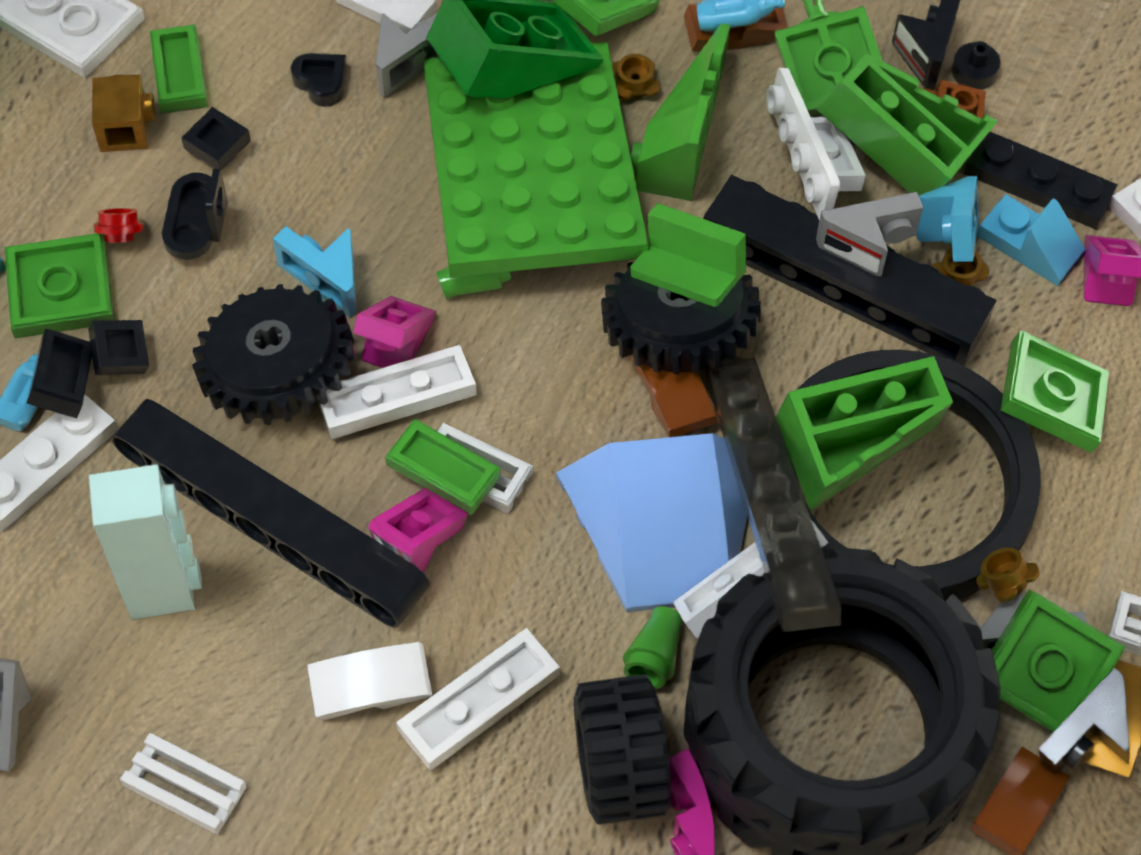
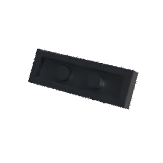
(1040, 179)

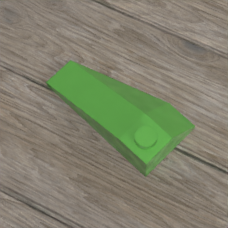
(678, 131)

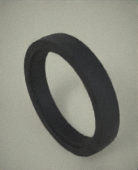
(1008, 437)

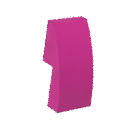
(695, 826)

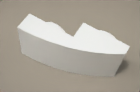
(369, 679)

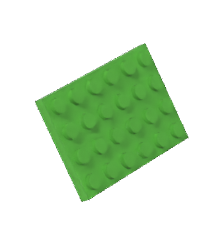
(534, 174)

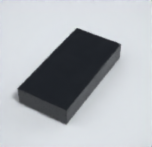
(60, 373)

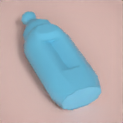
(734, 12)
(13, 408)

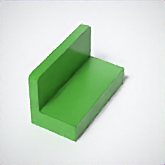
(691, 256)

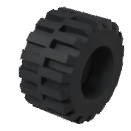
(622, 749)

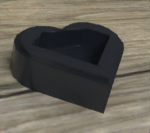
(320, 76)

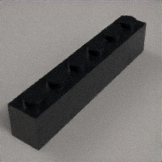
(905, 302)

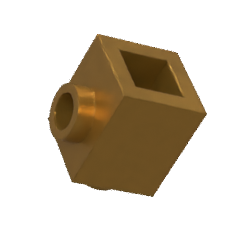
(121, 112)

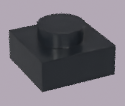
(216, 138)
(118, 347)

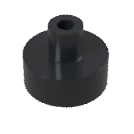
(976, 65)

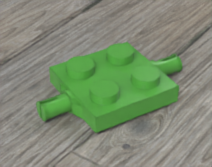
(824, 49)

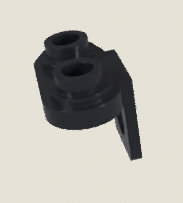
(194, 214)

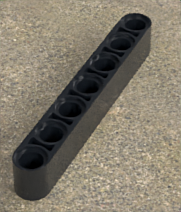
(272, 513)

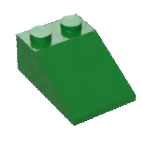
(509, 45)

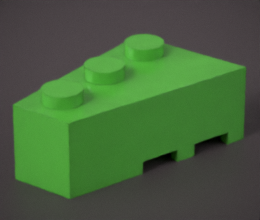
(902, 126)
(858, 423)

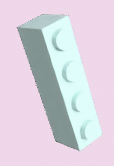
(145, 541)

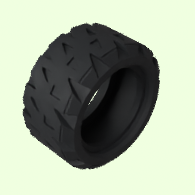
(905, 625)

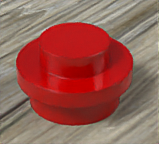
(118, 224)

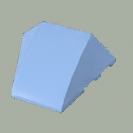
(658, 514)

